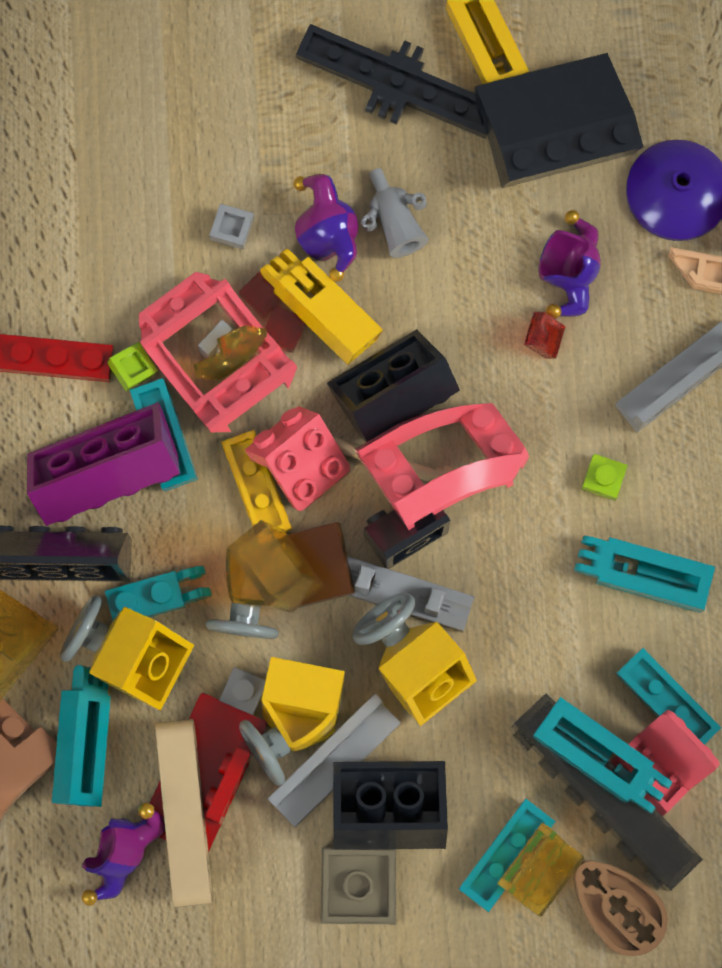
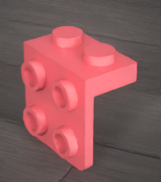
(300, 456)
(675, 755)

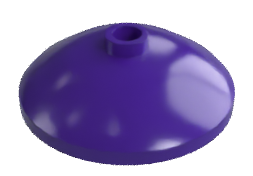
(663, 204)

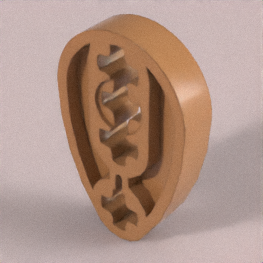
(637, 896)

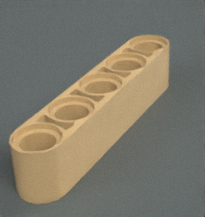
(184, 813)

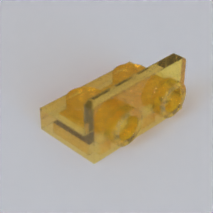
(541, 870)

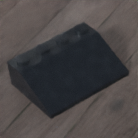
(557, 120)
(65, 555)

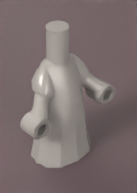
(399, 225)

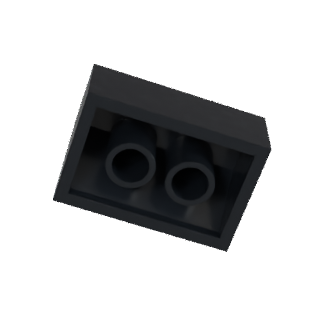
(394, 385)
(389, 805)

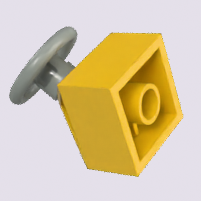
(131, 653)
(419, 662)
(299, 706)

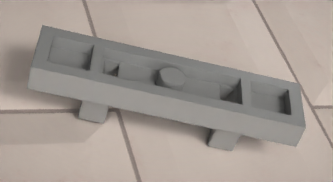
(444, 605)

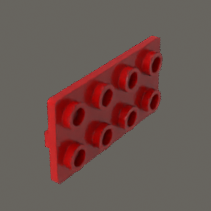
(221, 757)

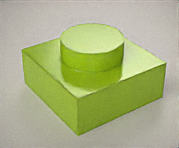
(132, 366)
(604, 477)

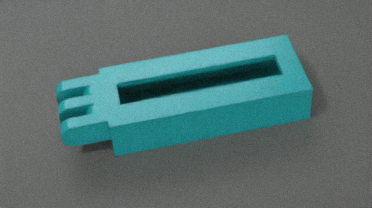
(657, 576)
(82, 741)
(588, 749)

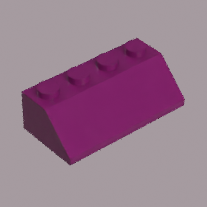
(101, 465)

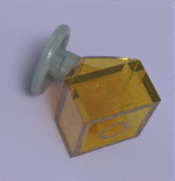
(264, 573)

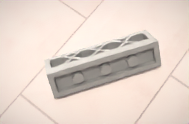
(673, 380)
(350, 743)

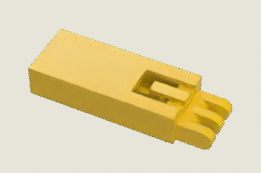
(485, 38)
(329, 313)

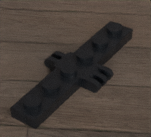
(393, 79)

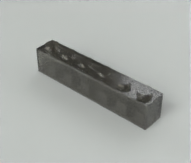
(640, 834)

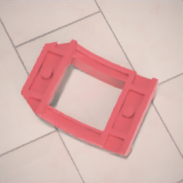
(241, 388)
(404, 488)

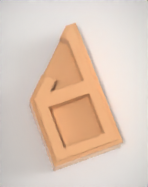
(699, 269)

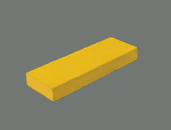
(255, 483)

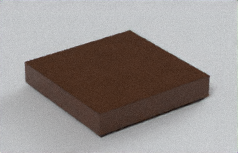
(327, 556)

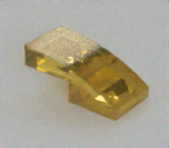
(234, 349)

